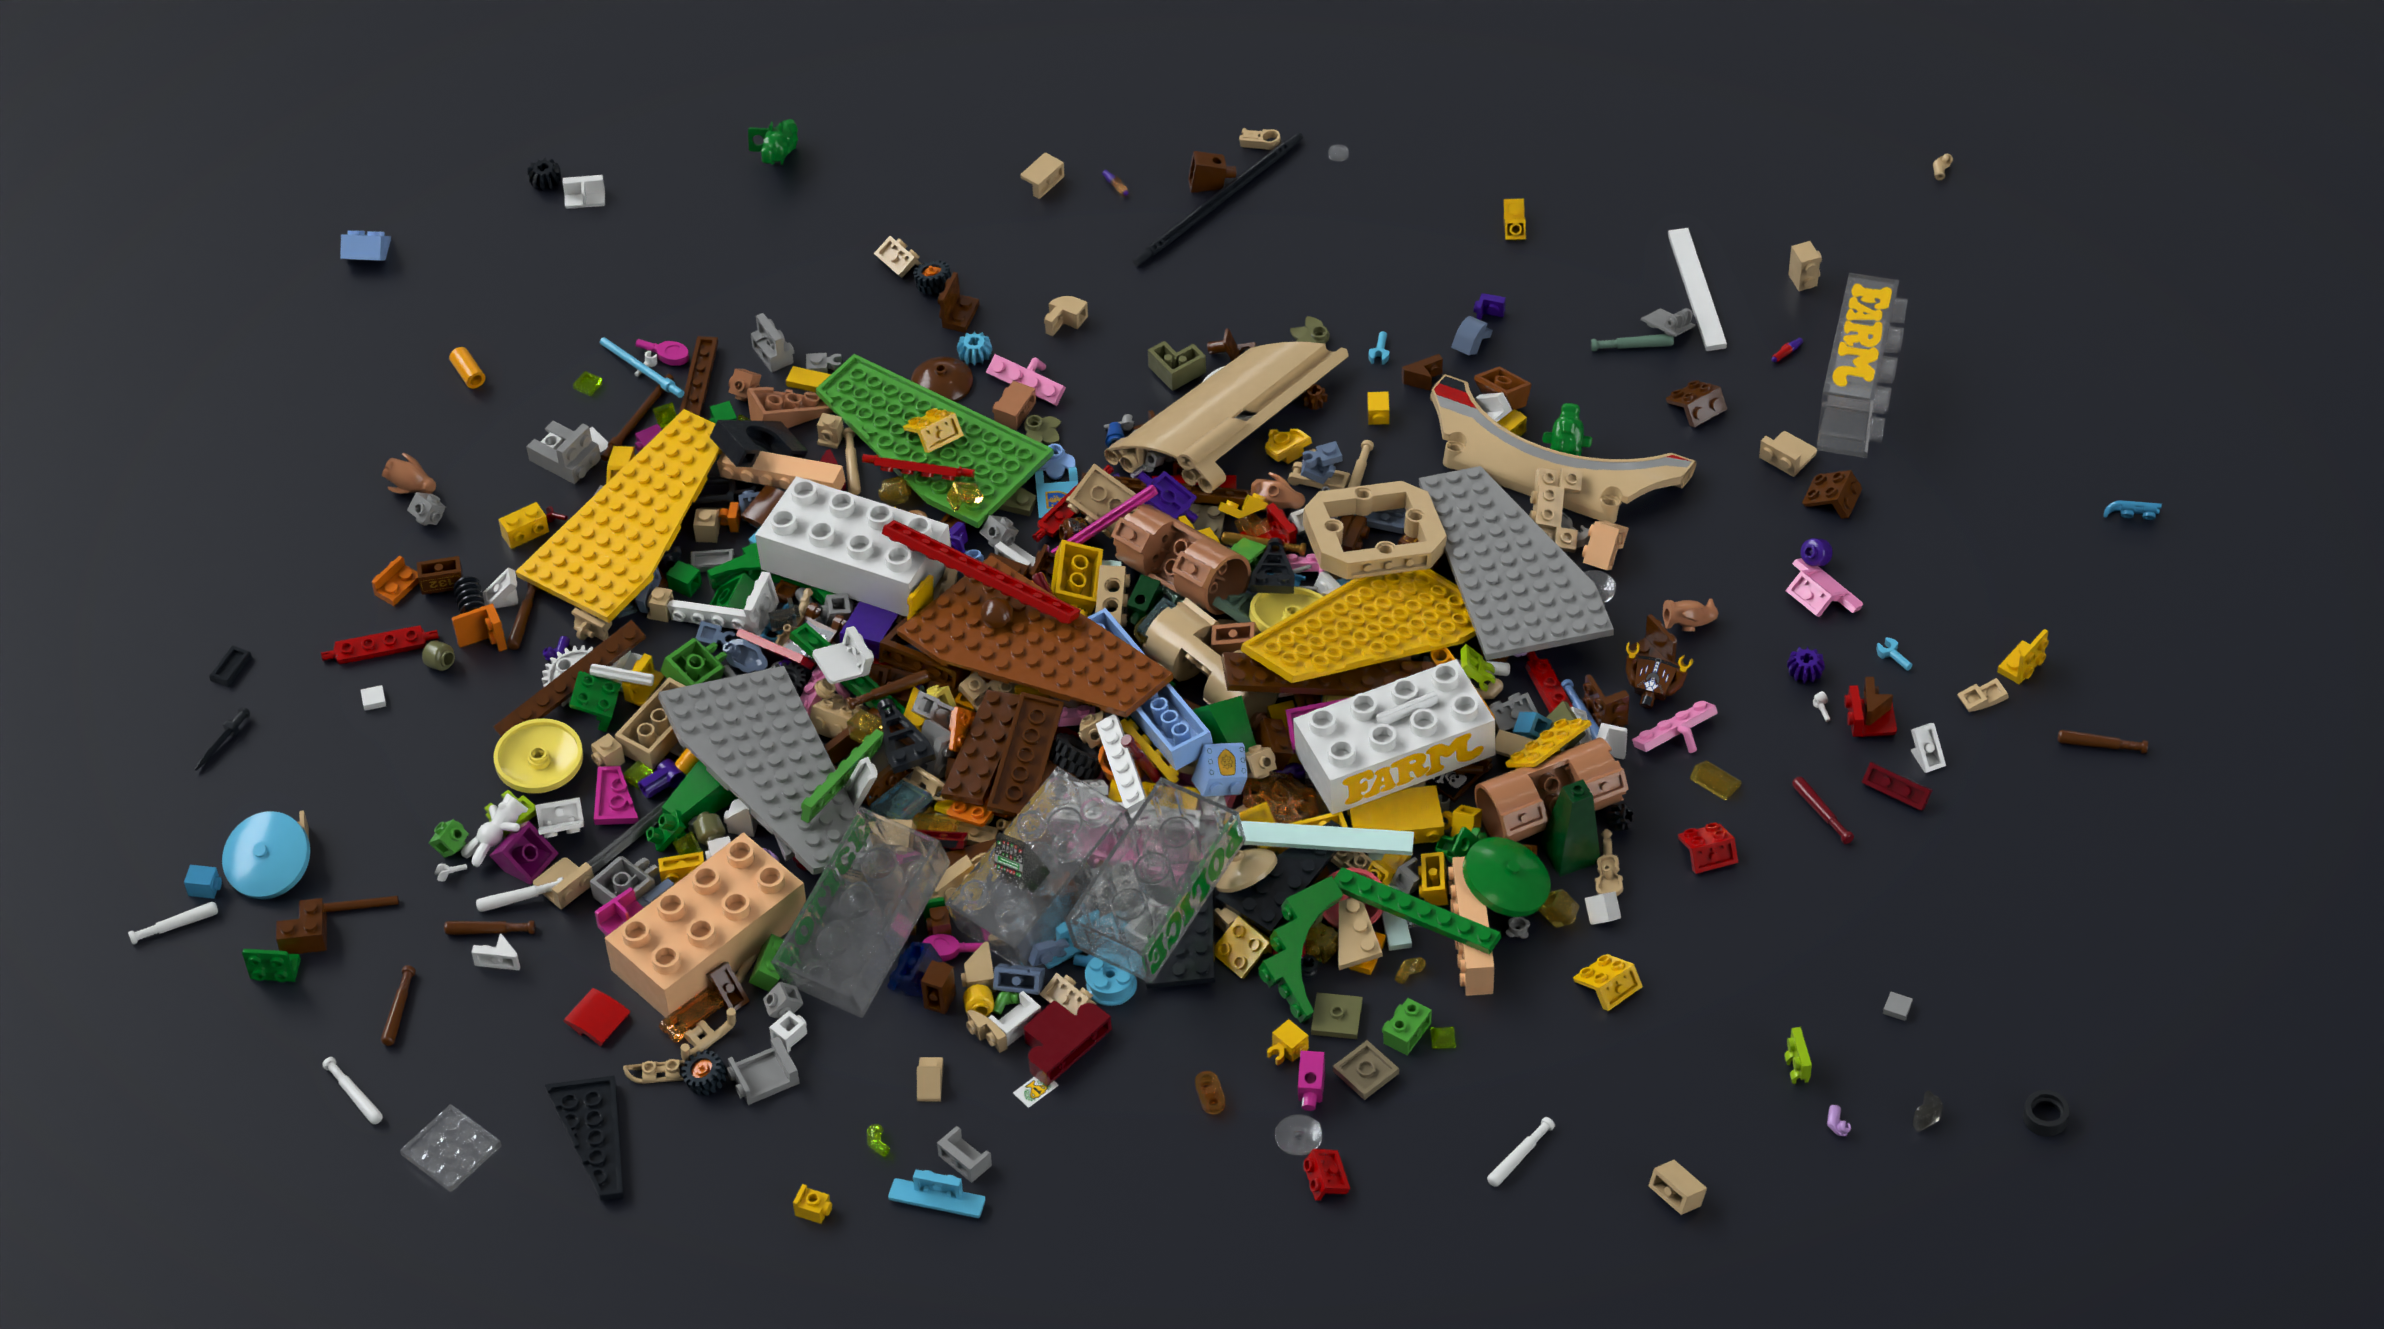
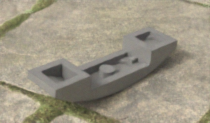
(931, 708)

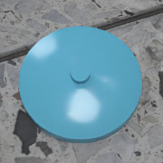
(266, 855)

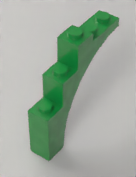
(750, 565)
(1288, 940)

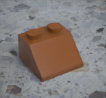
(1500, 380)

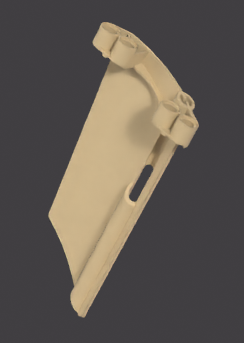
(1203, 421)

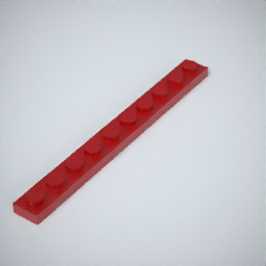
(980, 571)

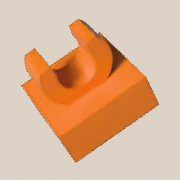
(731, 517)

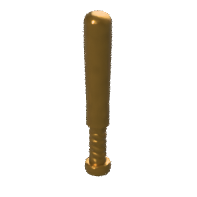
(1230, 538)

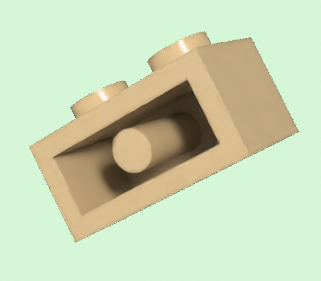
(1804, 265)
(1677, 1187)

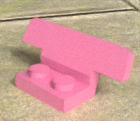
(1818, 589)

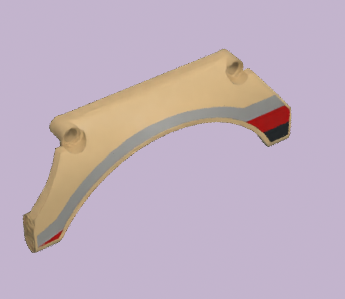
(1513, 461)

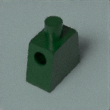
(1143, 599)

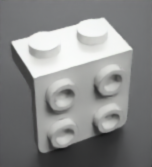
(846, 659)
(559, 816)

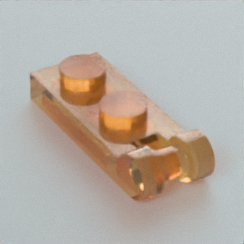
(691, 1013)

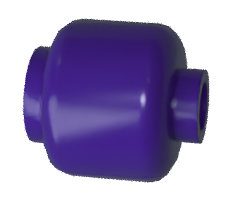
(1816, 552)

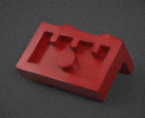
(1325, 1173)

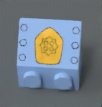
(1221, 770)

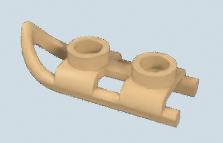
(932, 783)
(650, 1071)

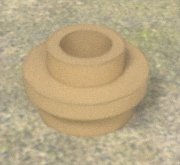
(824, 689)

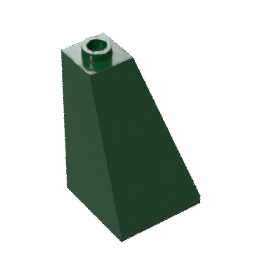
(1572, 830)

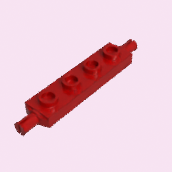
(909, 467)
(1051, 521)
(379, 644)
(1546, 681)

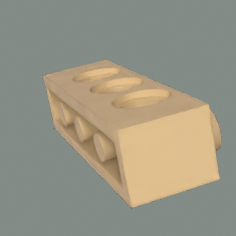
(1110, 578)

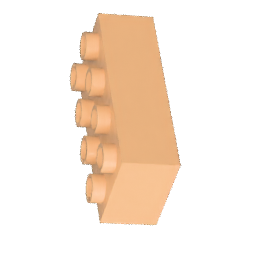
(703, 920)

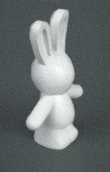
(492, 832)

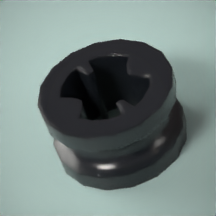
(1308, 972)

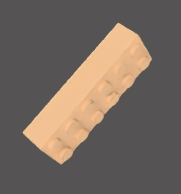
(1474, 965)

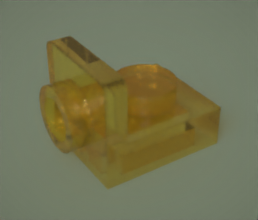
(963, 492)

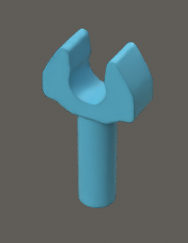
(1379, 350)
(1892, 652)

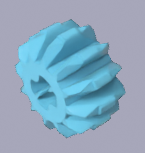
(974, 348)

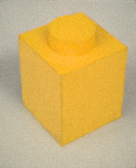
(1378, 408)

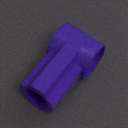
(666, 775)

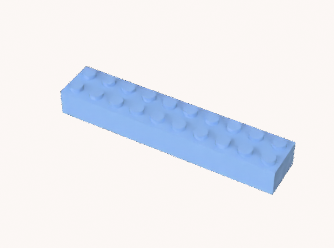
(1165, 716)

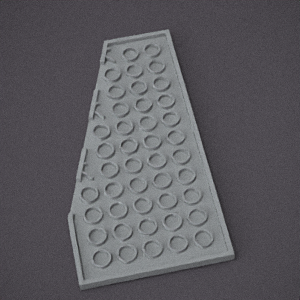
(1510, 572)
(765, 752)

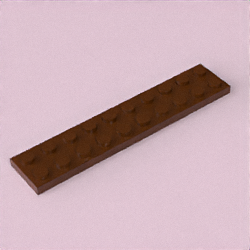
(1251, 676)

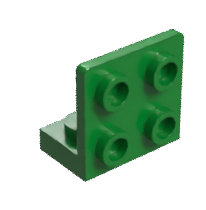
(596, 697)
(271, 965)

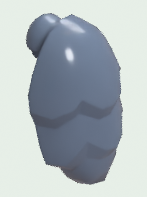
(745, 655)

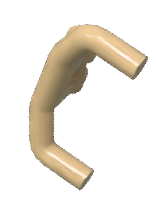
(710, 1035)

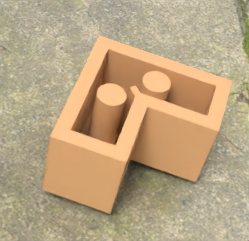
(1604, 544)

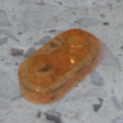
(1210, 1094)

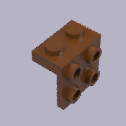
(1699, 401)
(1834, 488)
(1609, 709)

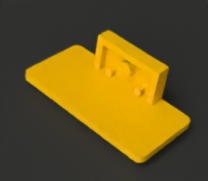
(1548, 743)

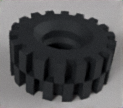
(1075, 756)

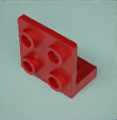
(1709, 847)

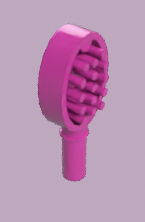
(668, 351)
(949, 947)

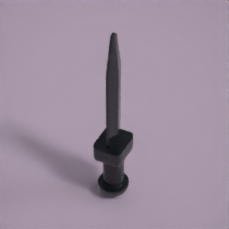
(231, 728)

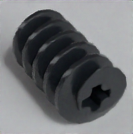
(468, 594)

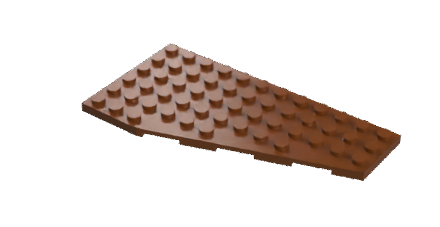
(1034, 649)

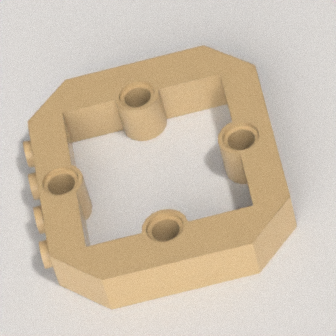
(1386, 557)

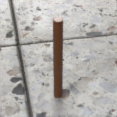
(363, 903)

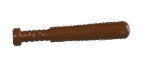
(521, 620)
(891, 688)
(2093, 740)
(487, 927)
(393, 1021)

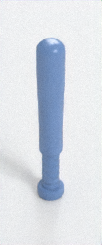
(1578, 703)

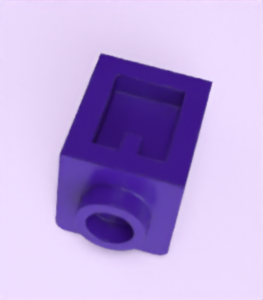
(1490, 305)
(958, 536)

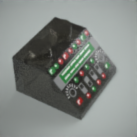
(1018, 864)

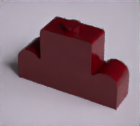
(1062, 1038)

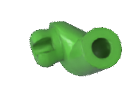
(1005, 998)

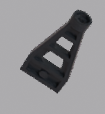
(1280, 583)
(908, 756)

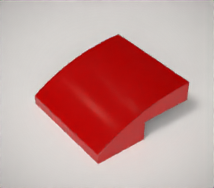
(597, 1016)

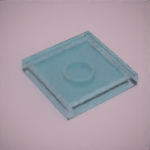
(902, 801)

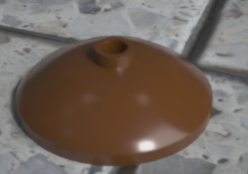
(945, 377)

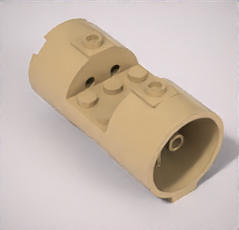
(1182, 644)

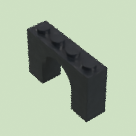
(740, 439)

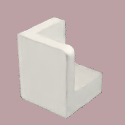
(1603, 908)

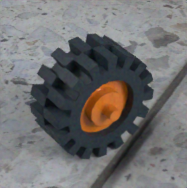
(932, 276)
(704, 1072)

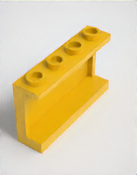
(1404, 810)

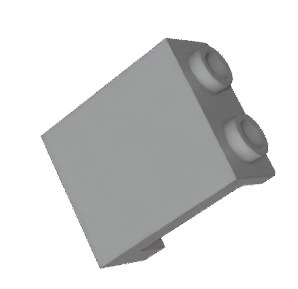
(763, 1073)

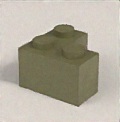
(1176, 368)

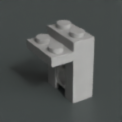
(565, 451)

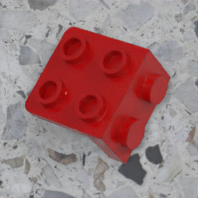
(1280, 526)
(1856, 717)

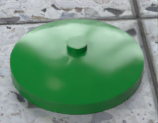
(1506, 876)

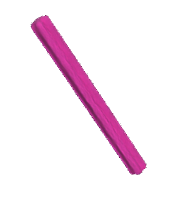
(1112, 516)

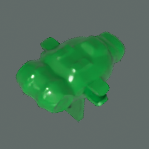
(777, 141)
(1568, 432)
(1459, 844)

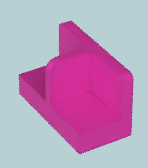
(617, 911)

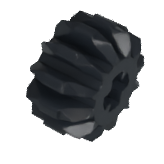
(544, 174)

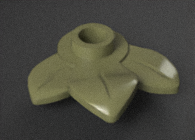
(1311, 332)
(1042, 429)

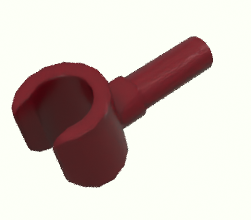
(551, 515)

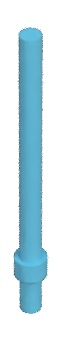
(666, 383)

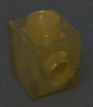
(863, 724)
(1560, 908)

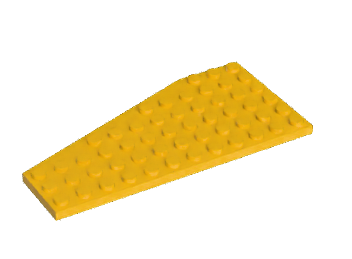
(626, 527)
(1365, 625)

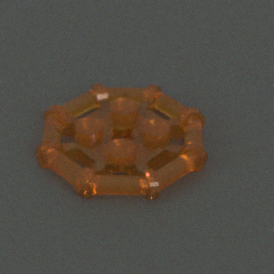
(1282, 798)

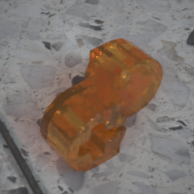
(1252, 525)

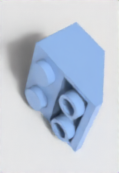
(364, 247)

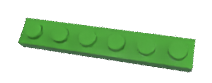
(837, 780)

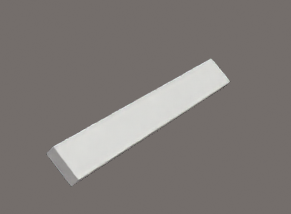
(1697, 289)

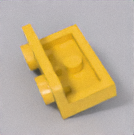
(640, 693)
(679, 866)

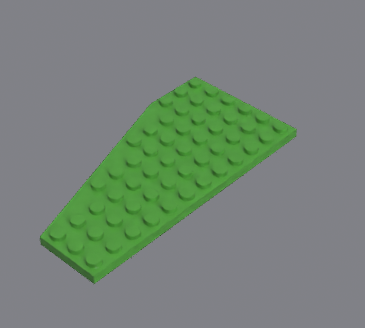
(882, 402)

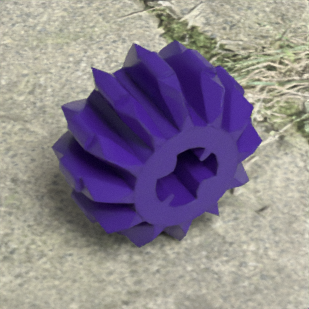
(1805, 664)

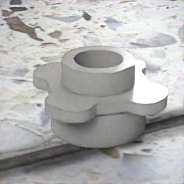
(1517, 922)

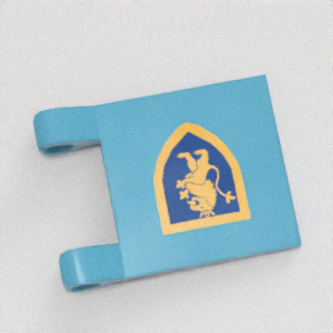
(1051, 493)

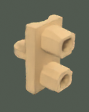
(589, 626)

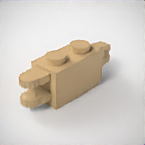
(955, 876)

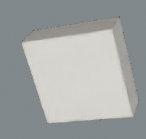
(373, 698)

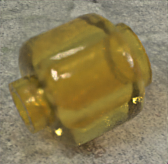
(894, 491)

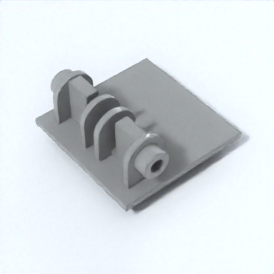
(1670, 323)

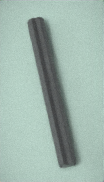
(626, 839)

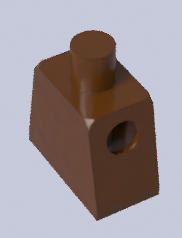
(1208, 172)

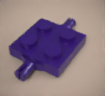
(1171, 496)

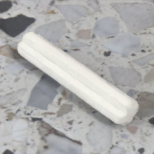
(622, 674)
(1407, 708)

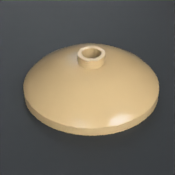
(1247, 869)

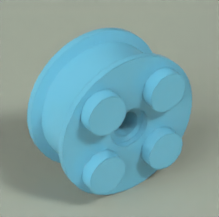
(1108, 983)

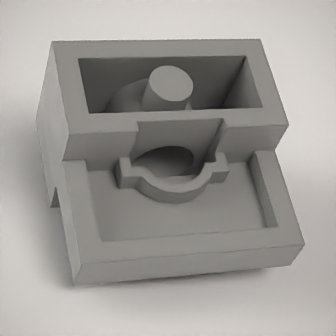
(771, 344)

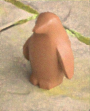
(408, 476)
(1278, 492)
(1688, 614)

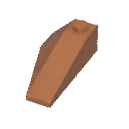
(784, 406)

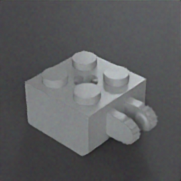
(622, 875)

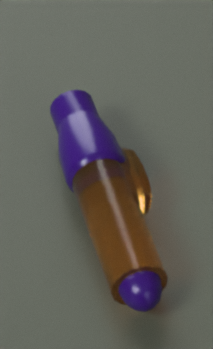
(1115, 182)

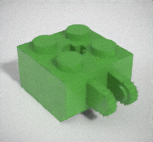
(694, 663)

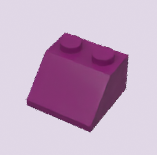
(524, 853)

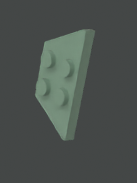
(1235, 606)

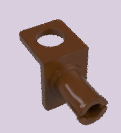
(1228, 345)

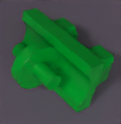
(669, 830)

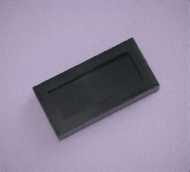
(230, 666)

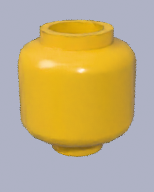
(979, 999)

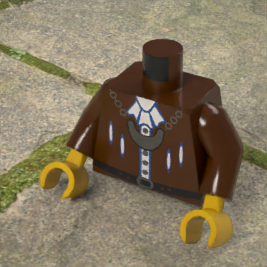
(1654, 676)

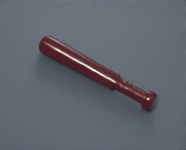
(1143, 761)
(1821, 808)

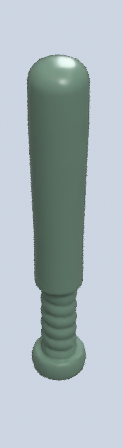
(1658, 340)

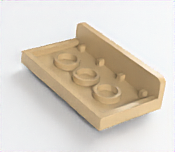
(1098, 495)

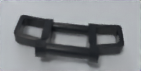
(731, 495)

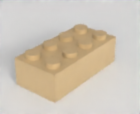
(648, 732)

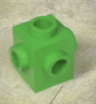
(449, 838)

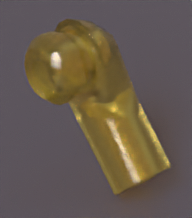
(1409, 967)

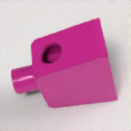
(1311, 1079)

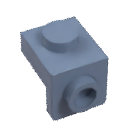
(1318, 473)

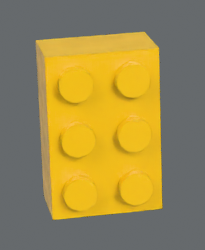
(1076, 574)

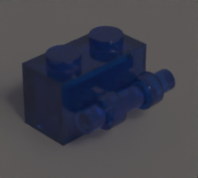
(912, 968)

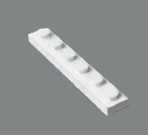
(1121, 763)

